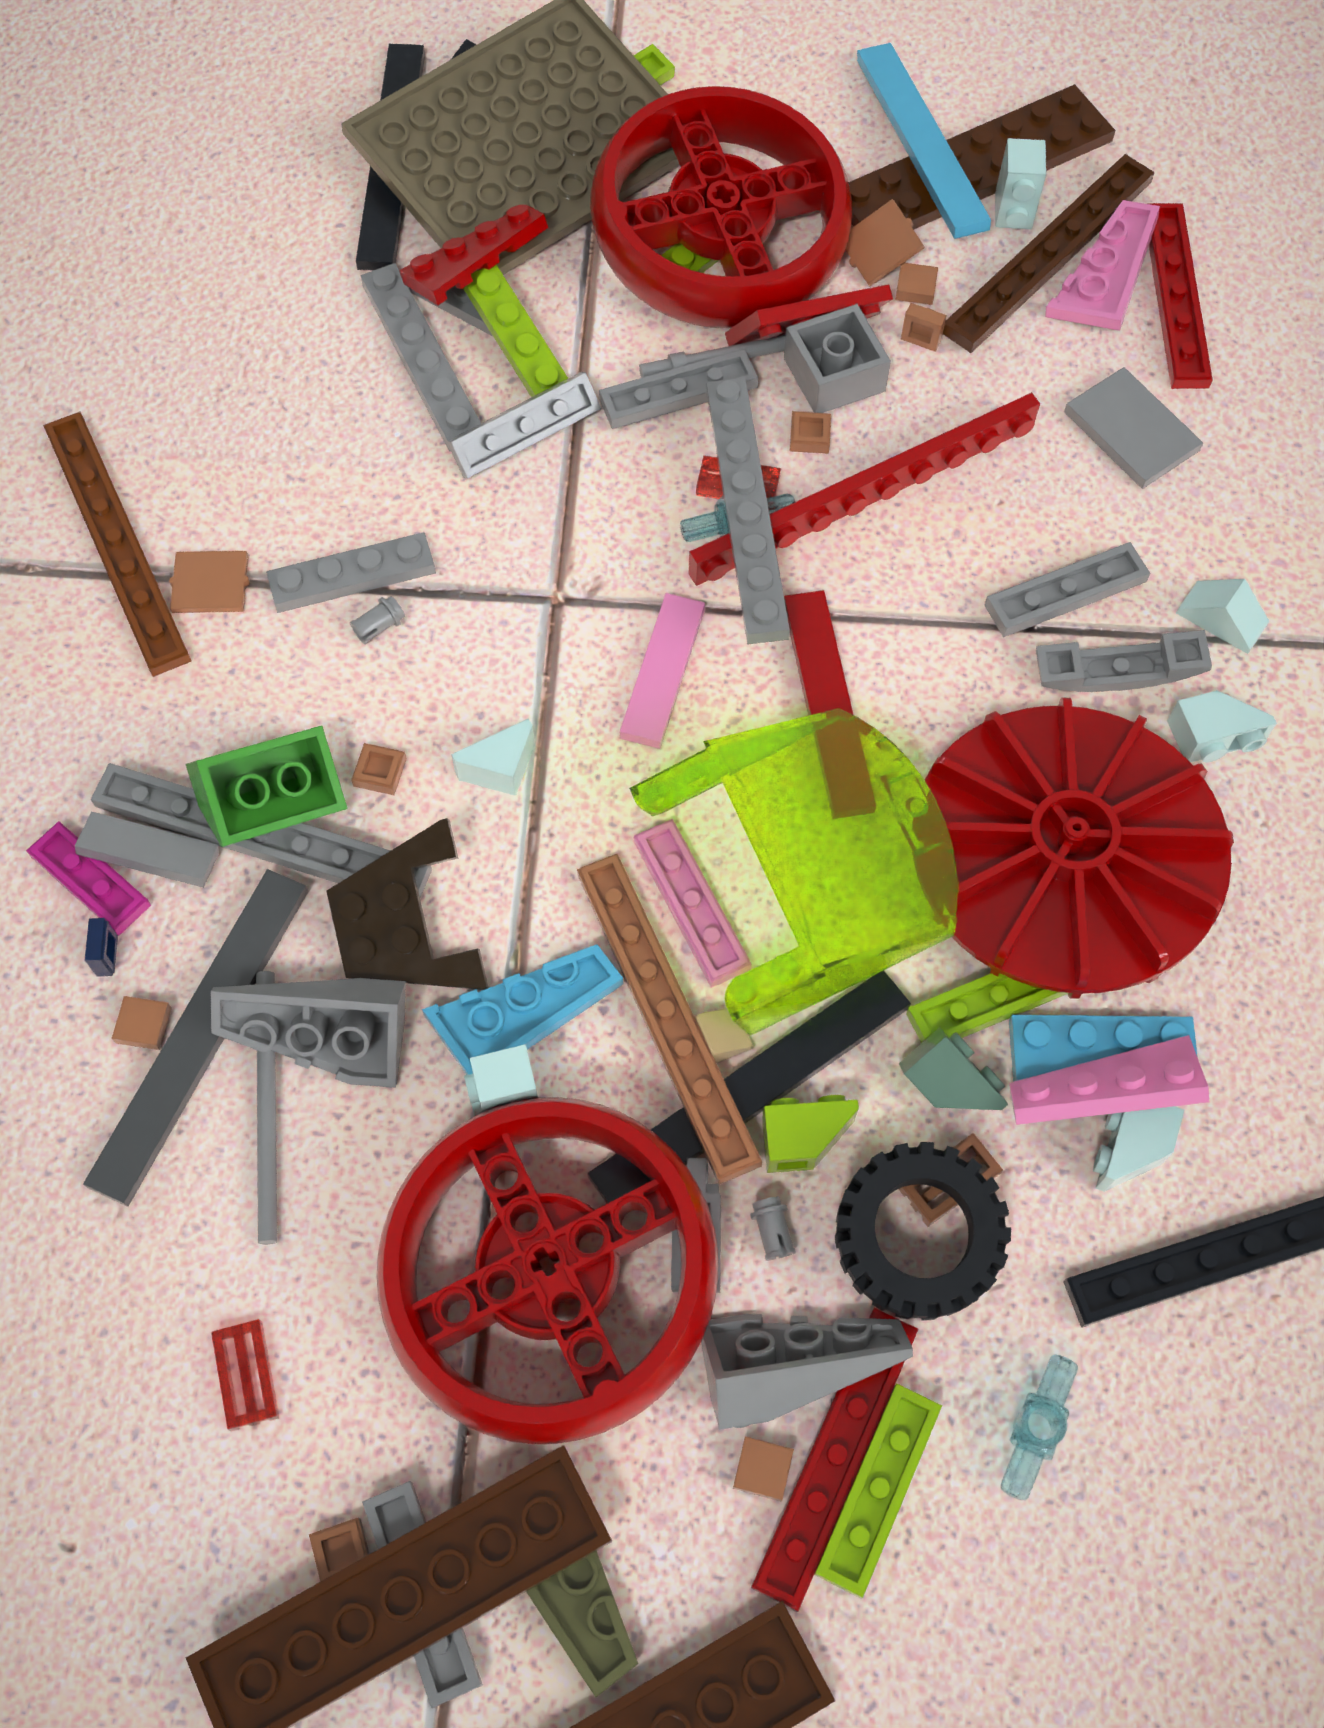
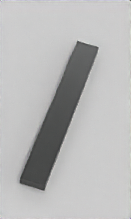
(191, 1044)

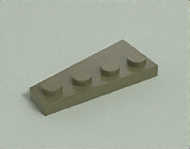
(586, 1622)

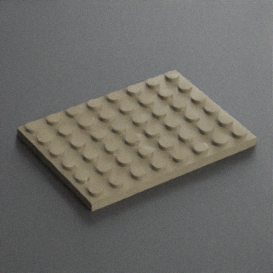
(511, 128)

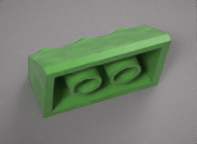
(267, 786)

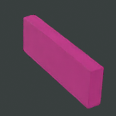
(88, 879)

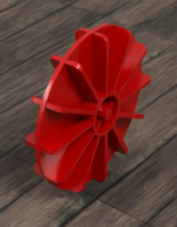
(1080, 848)

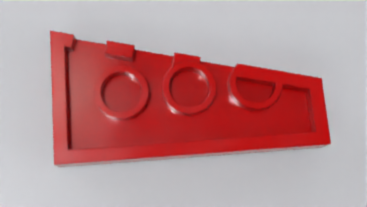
(455, 262)
(775, 320)

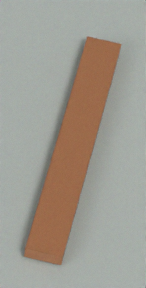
(669, 1020)

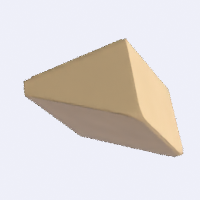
(722, 1034)

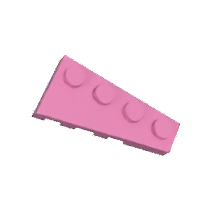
(1108, 271)
(1125, 1082)

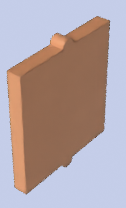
(882, 242)
(209, 581)

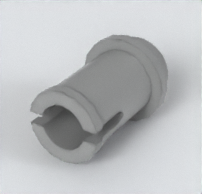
(378, 619)
(773, 1227)

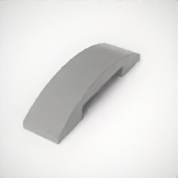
(1124, 667)

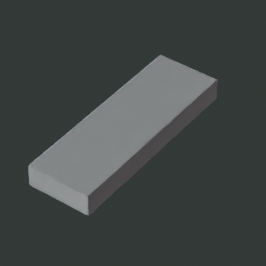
(147, 849)

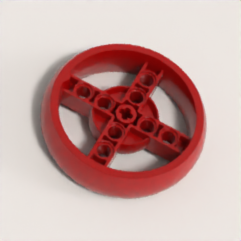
(720, 204)
(422, 1327)

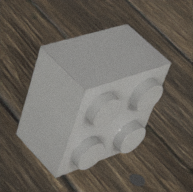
(836, 359)

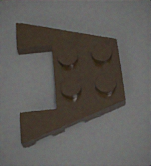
(383, 921)

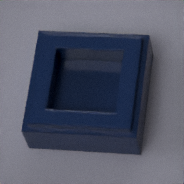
(101, 947)

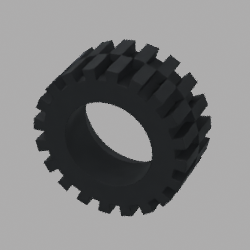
(882, 1281)

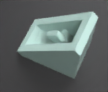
(1226, 610)
(498, 759)

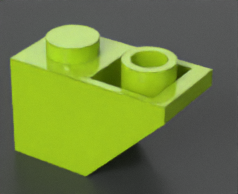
(803, 1133)

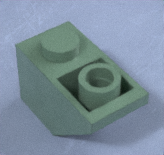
(949, 1078)

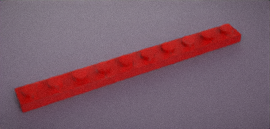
(877, 483)

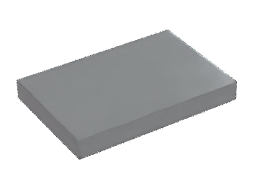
(1133, 427)

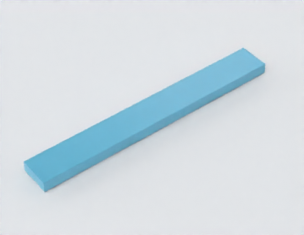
(923, 141)

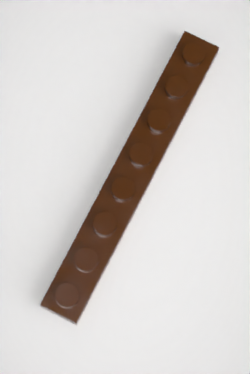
(1046, 254)

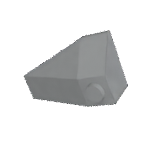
(329, 1024)
(775, 1368)

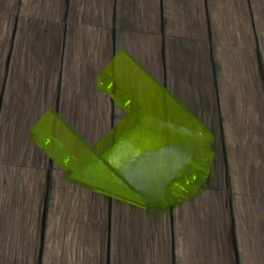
(843, 843)

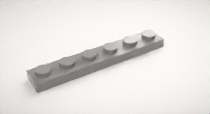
(420, 352)

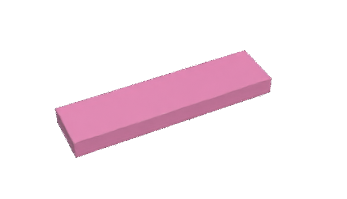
(662, 671)
(692, 903)

